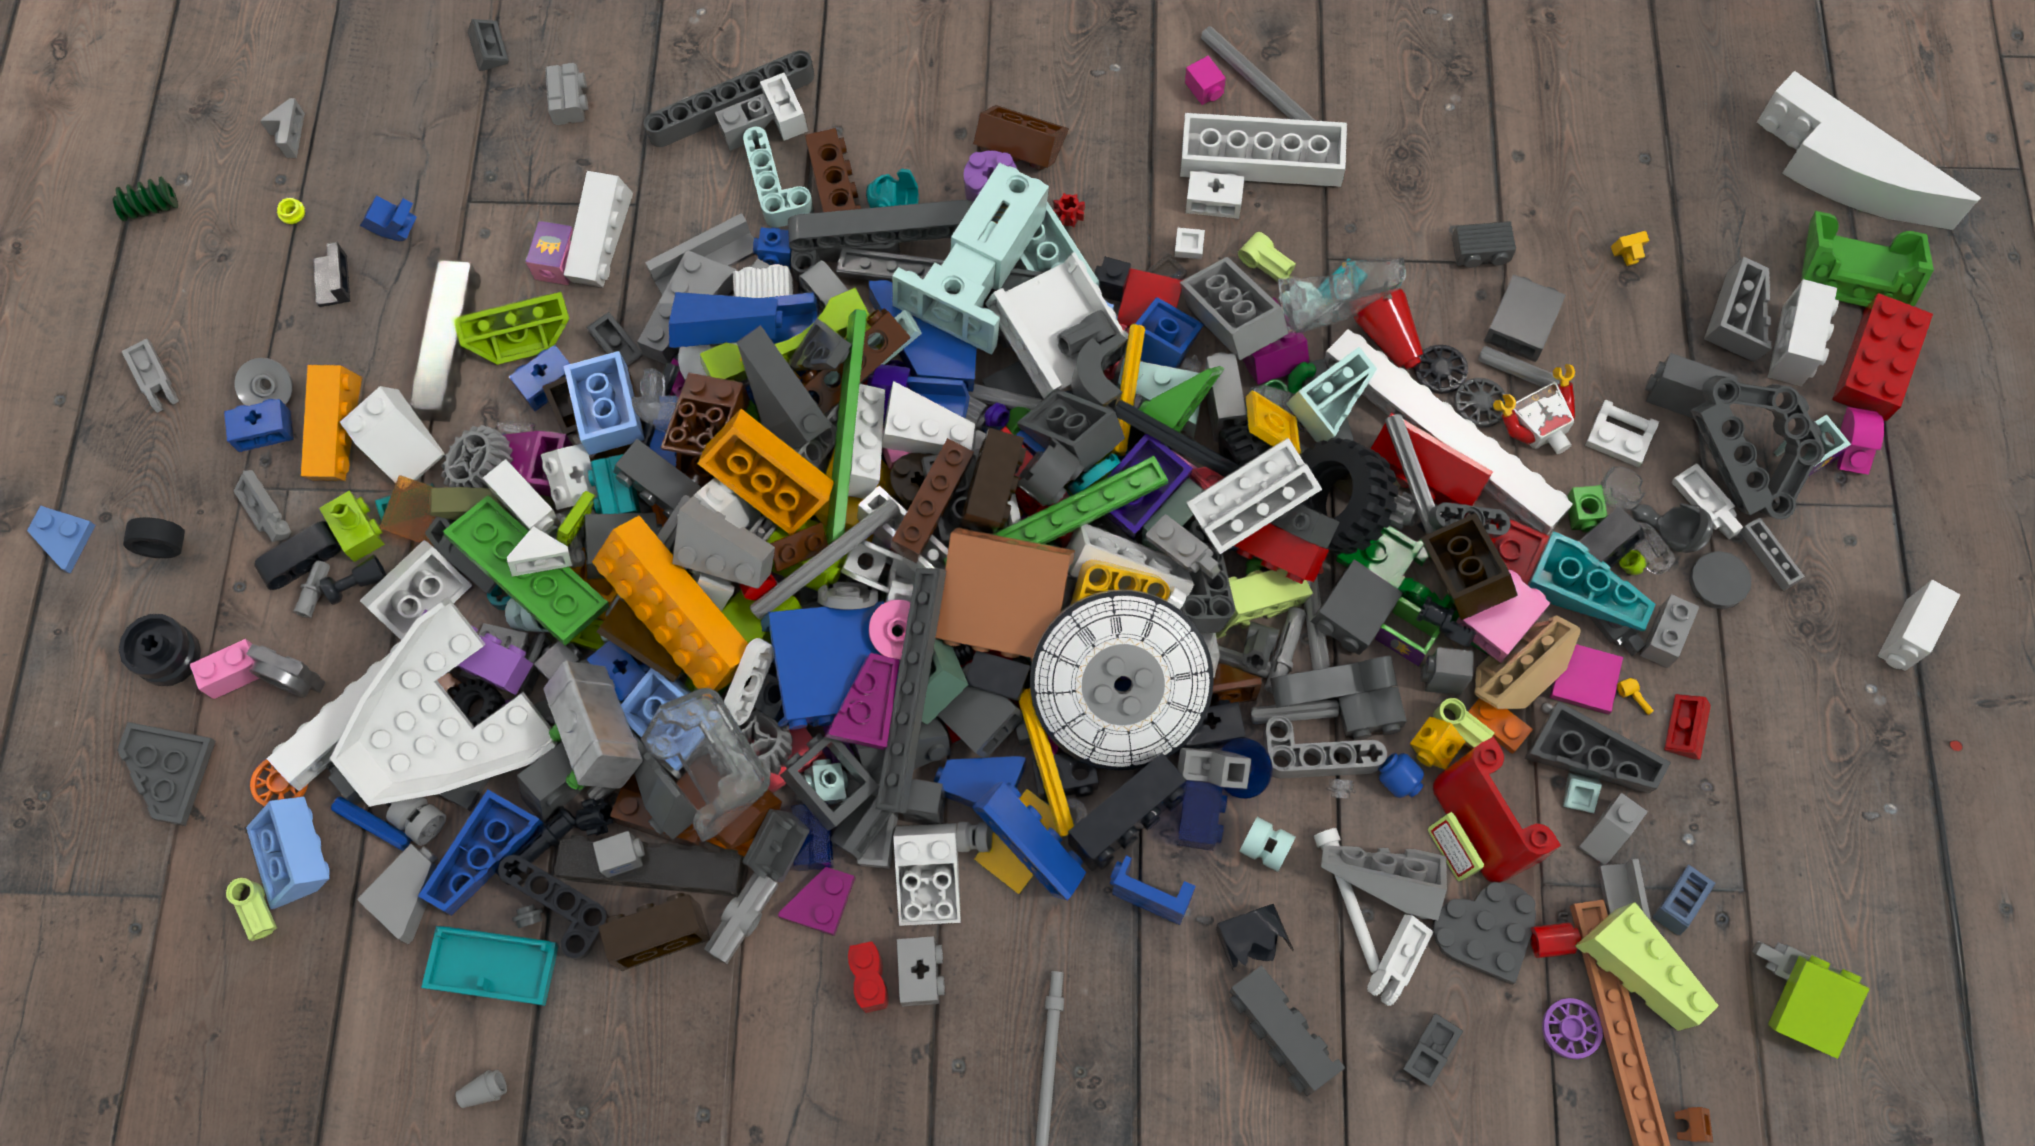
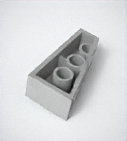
(693, 275)

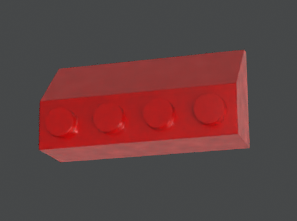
(1447, 472)

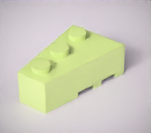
(1264, 595)

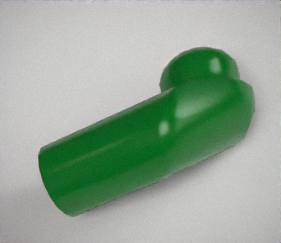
(1299, 375)

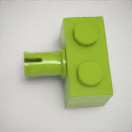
(352, 526)

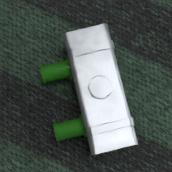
(591, 726)

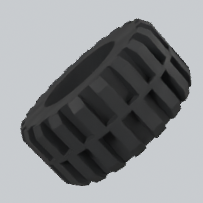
(1371, 495)

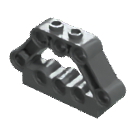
(1792, 469)

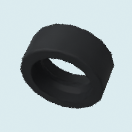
(154, 537)

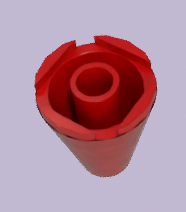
(1392, 329)

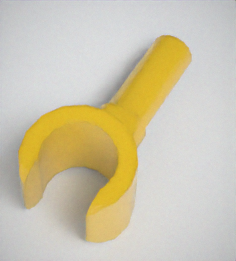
(1631, 687)

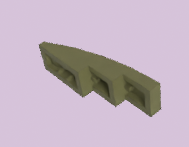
(456, 501)

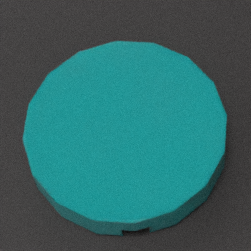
(1093, 474)

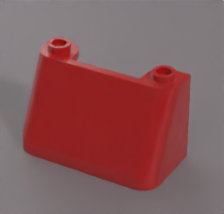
(1486, 817)

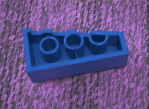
(488, 836)

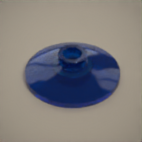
(1260, 763)

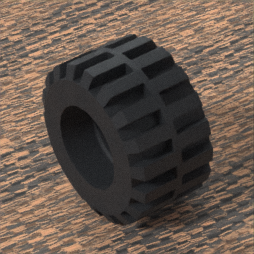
(1240, 445)

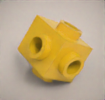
(1437, 743)

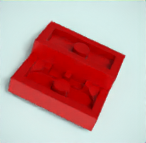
(1141, 291)

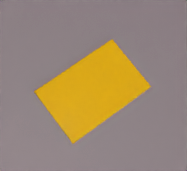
(1002, 860)

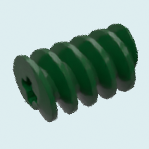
(144, 199)

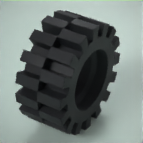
(476, 690)

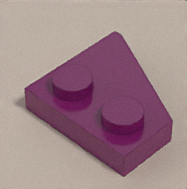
(820, 901)

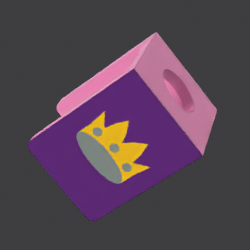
(549, 252)

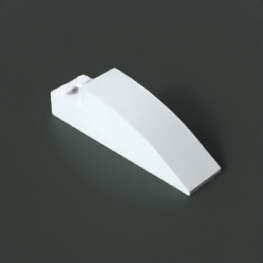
(1858, 162)

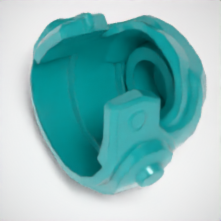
(887, 191)

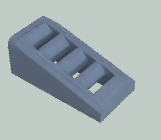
(1671, 914)

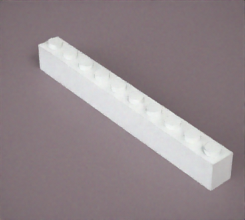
(1510, 482)

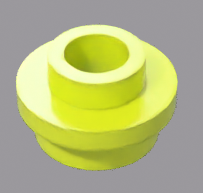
(285, 208)

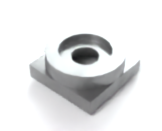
(284, 672)

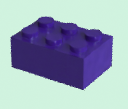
(1137, 513)

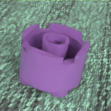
(980, 168)

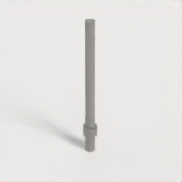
(1054, 1004)

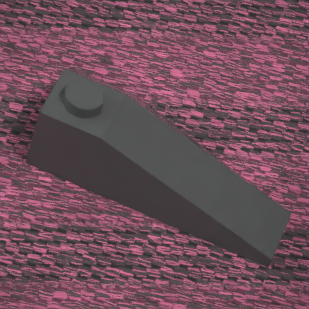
(778, 393)

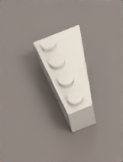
(597, 228)

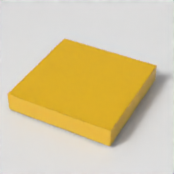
(1270, 421)

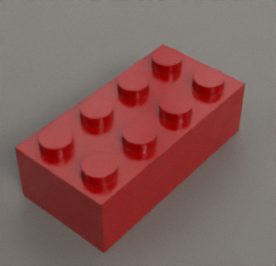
(1882, 356)

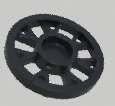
(1442, 368)

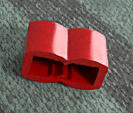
(869, 986)

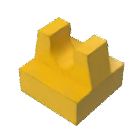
(1631, 247)

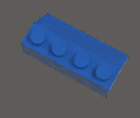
(1030, 841)

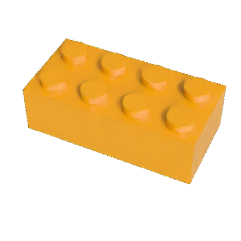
(766, 472)

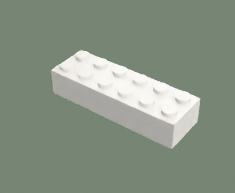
(1265, 148)

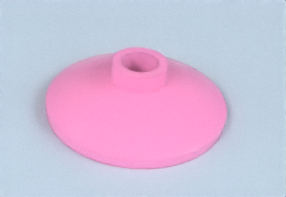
(880, 627)

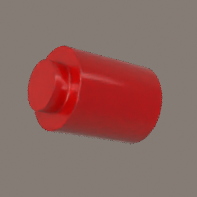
(1554, 940)

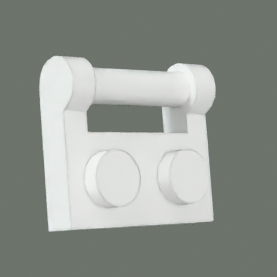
(1619, 441)

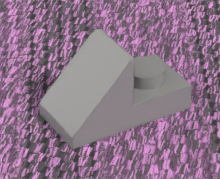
(286, 125)

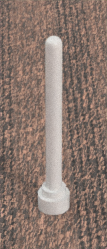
(1332, 838)

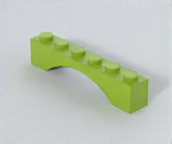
(724, 359)

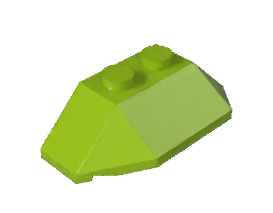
(514, 328)

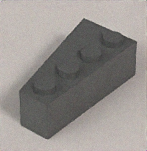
(545, 785)
(1284, 1031)

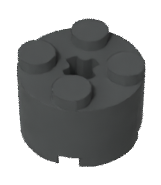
(1049, 472)

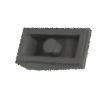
(613, 338)

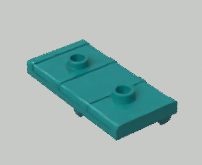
(490, 965)

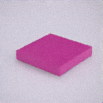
(1589, 680)

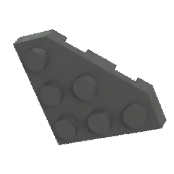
(166, 768)

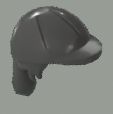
(1682, 528)

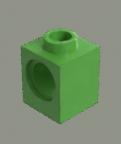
(1589, 497)

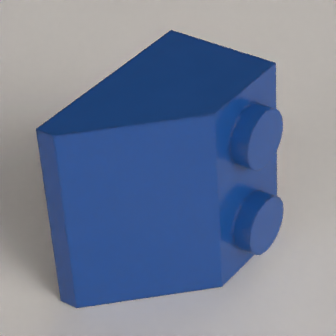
(1167, 334)

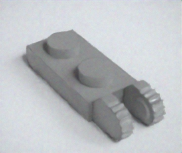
(149, 373)

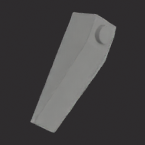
(1407, 881)

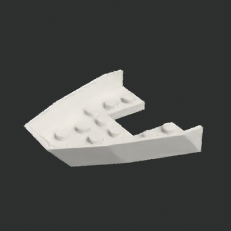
(413, 737)

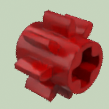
(1069, 209)

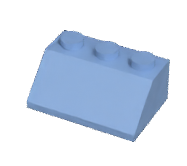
(287, 851)

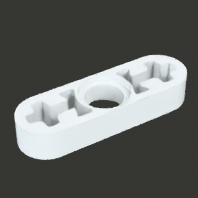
(754, 663)

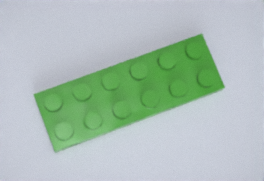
(553, 597)

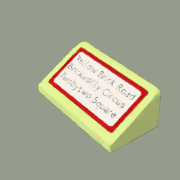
(1456, 846)

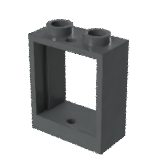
(826, 816)

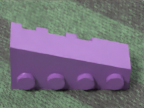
(497, 664)

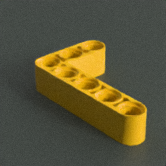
(1110, 577)

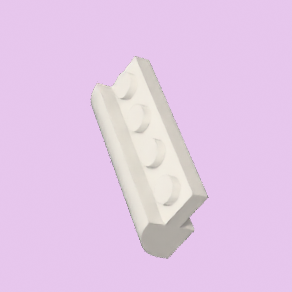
(1253, 495)

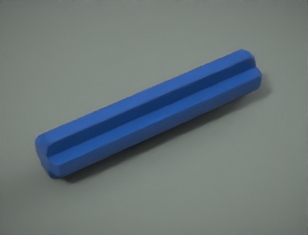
(371, 823)

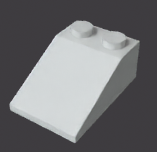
(392, 435)

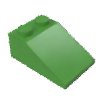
(1181, 401)

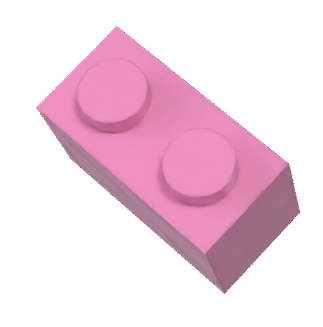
(224, 670)

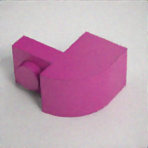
(1865, 433)

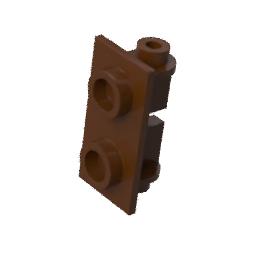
(799, 546)

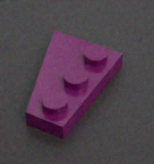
(868, 705)

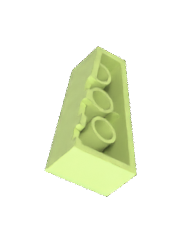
(1649, 966)

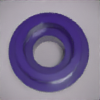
(997, 415)

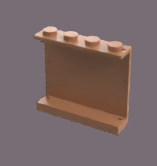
(1001, 592)

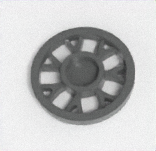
(1479, 402)

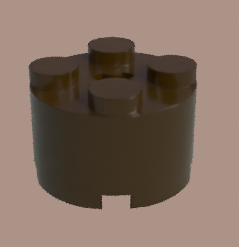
(906, 478)

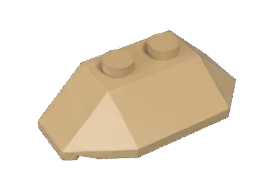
(1529, 667)

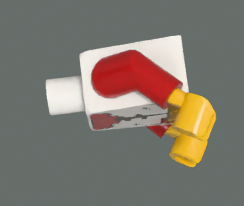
(1543, 414)

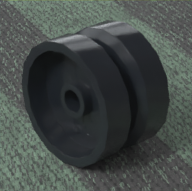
(159, 649)

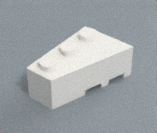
(921, 425)

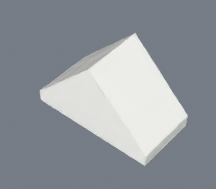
(538, 553)

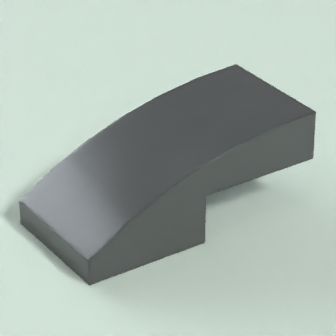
(1432, 1049)

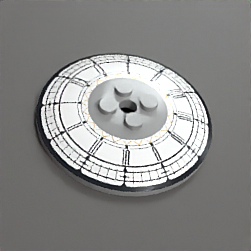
(1112, 638)

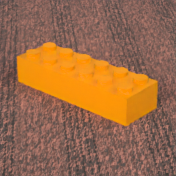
(671, 604)

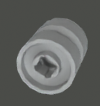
(417, 818)

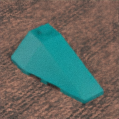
(1585, 585)

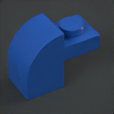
(388, 219)

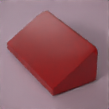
(1688, 726)

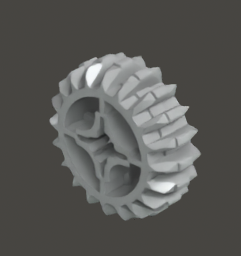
(474, 457)
(770, 743)

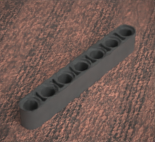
(700, 109)
(876, 225)

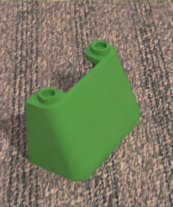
(1866, 268)

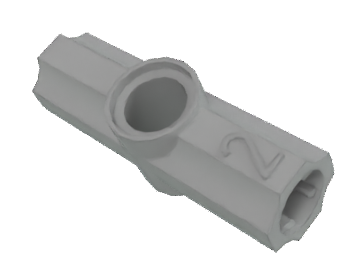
(741, 917)

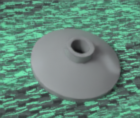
(250, 377)

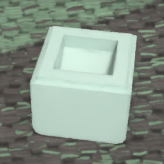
(1581, 792)

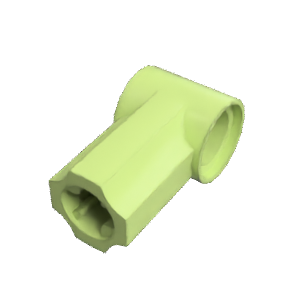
(1261, 253)
(1466, 724)
(253, 910)

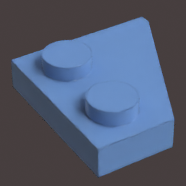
(61, 535)

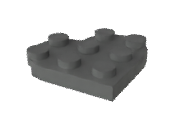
(1489, 931)

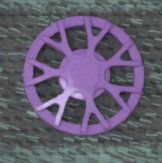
(1572, 1028)

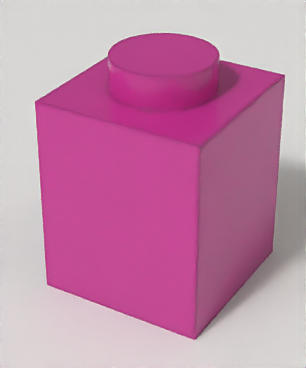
(1205, 80)

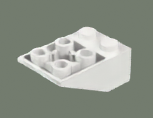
(927, 874)

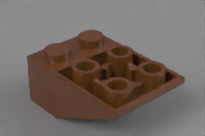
(702, 412)

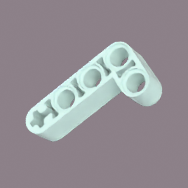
(767, 176)

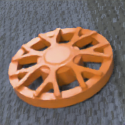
(275, 783)

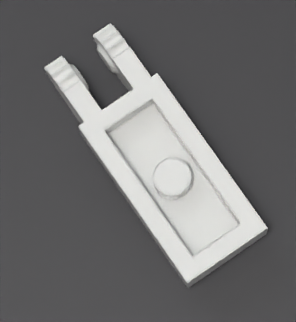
(1400, 959)

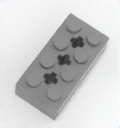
(1234, 308)

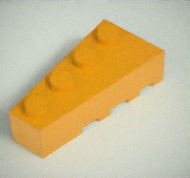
(330, 397)

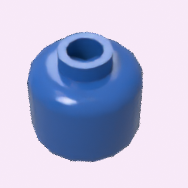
(1401, 775)

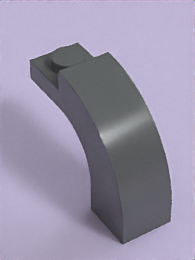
(1088, 376)

